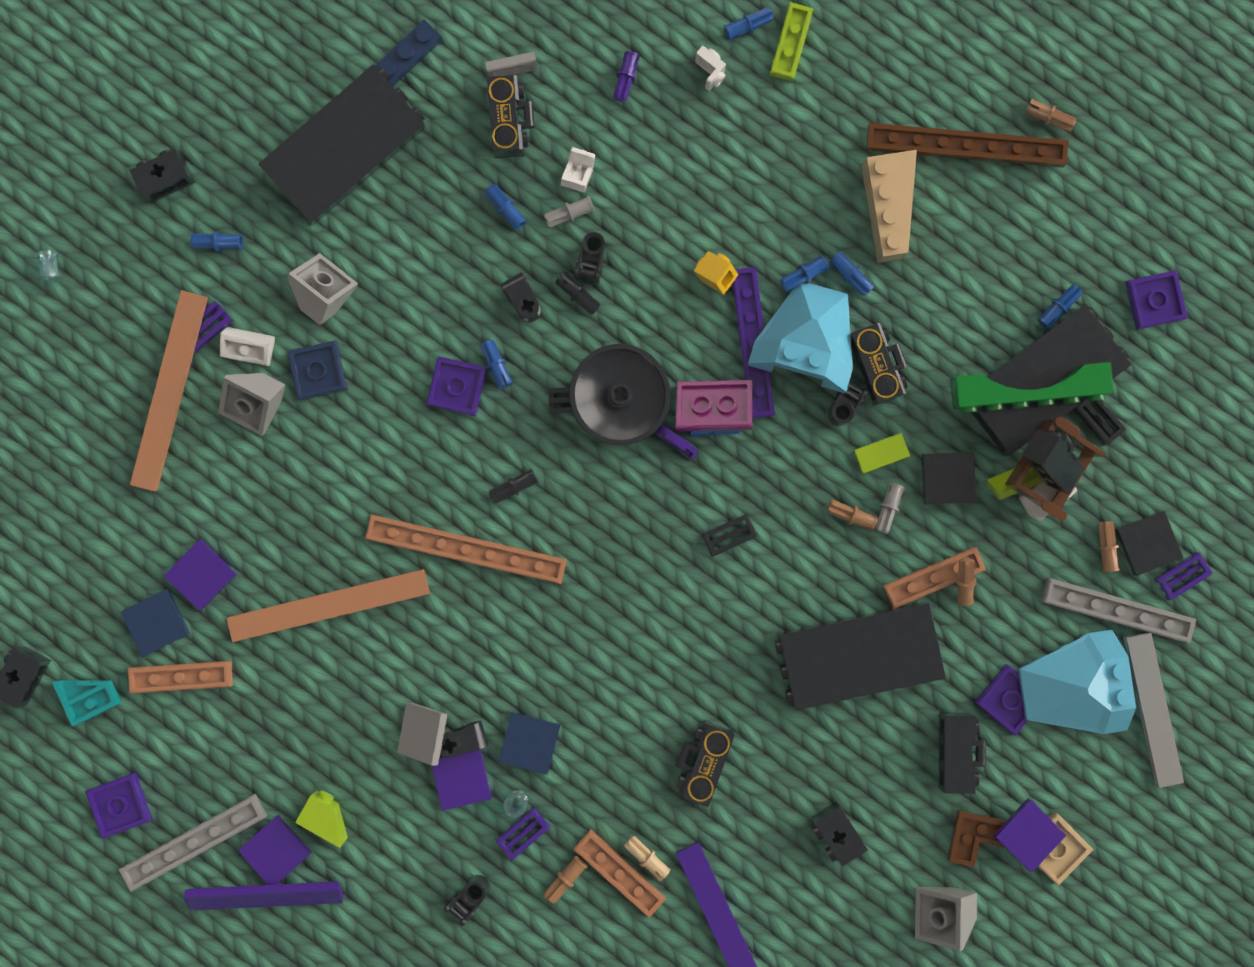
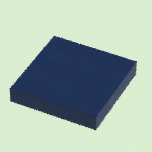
(317, 370)
(155, 622)
(529, 743)

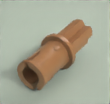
(1050, 115)
(852, 515)
(1108, 546)
(966, 581)
(565, 879)

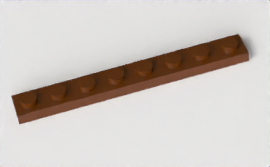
(967, 145)

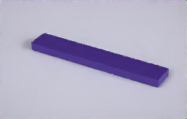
(749, 328)
(263, 895)
(715, 906)

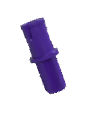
(626, 76)

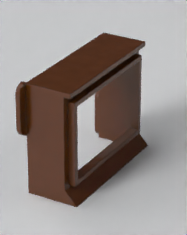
(1087, 453)

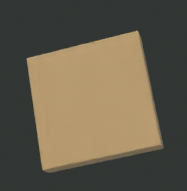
(1067, 853)

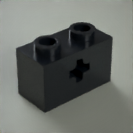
(155, 185)
(30, 670)
(849, 845)

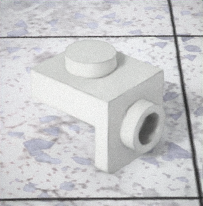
(712, 63)
(578, 170)

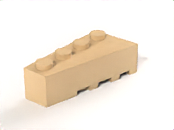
(889, 200)

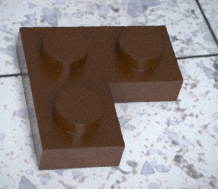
(967, 834)

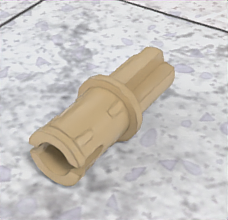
(647, 858)

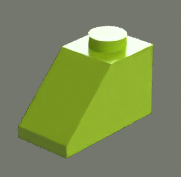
(323, 818)

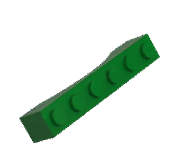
(979, 391)

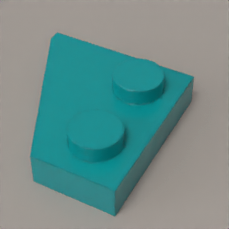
(86, 698)

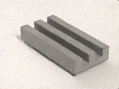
(512, 65)

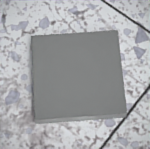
(422, 733)

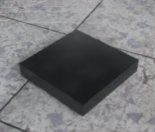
(948, 478)
(1149, 543)

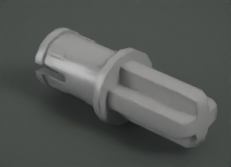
(569, 212)
(889, 507)

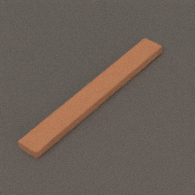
(169, 390)
(466, 549)
(328, 605)

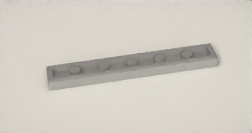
(1118, 610)
(1153, 710)
(193, 842)

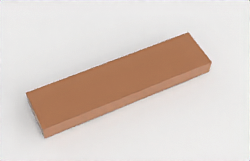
(929, 578)
(180, 677)
(619, 873)

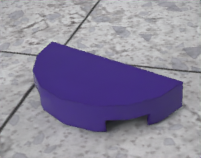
(676, 441)

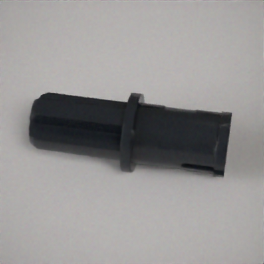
(578, 293)
(513, 486)

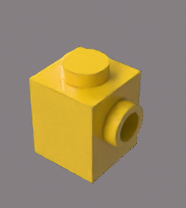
(716, 271)

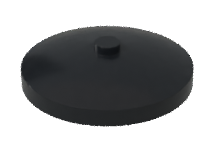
(619, 394)

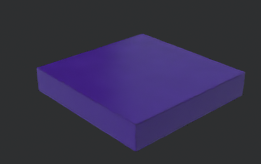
(1156, 300)
(456, 386)
(200, 575)
(1004, 700)
(462, 780)
(118, 805)
(1029, 835)
(275, 851)

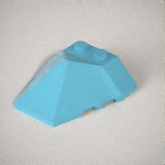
(809, 337)
(1081, 685)

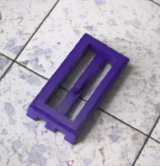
(217, 329)
(1165, 587)
(539, 819)

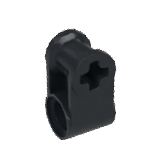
(591, 262)
(520, 294)
(847, 401)
(467, 739)
(466, 902)

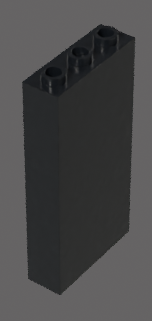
(343, 144)
(1043, 363)
(860, 656)

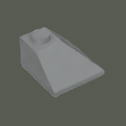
(320, 288)
(251, 400)
(945, 916)

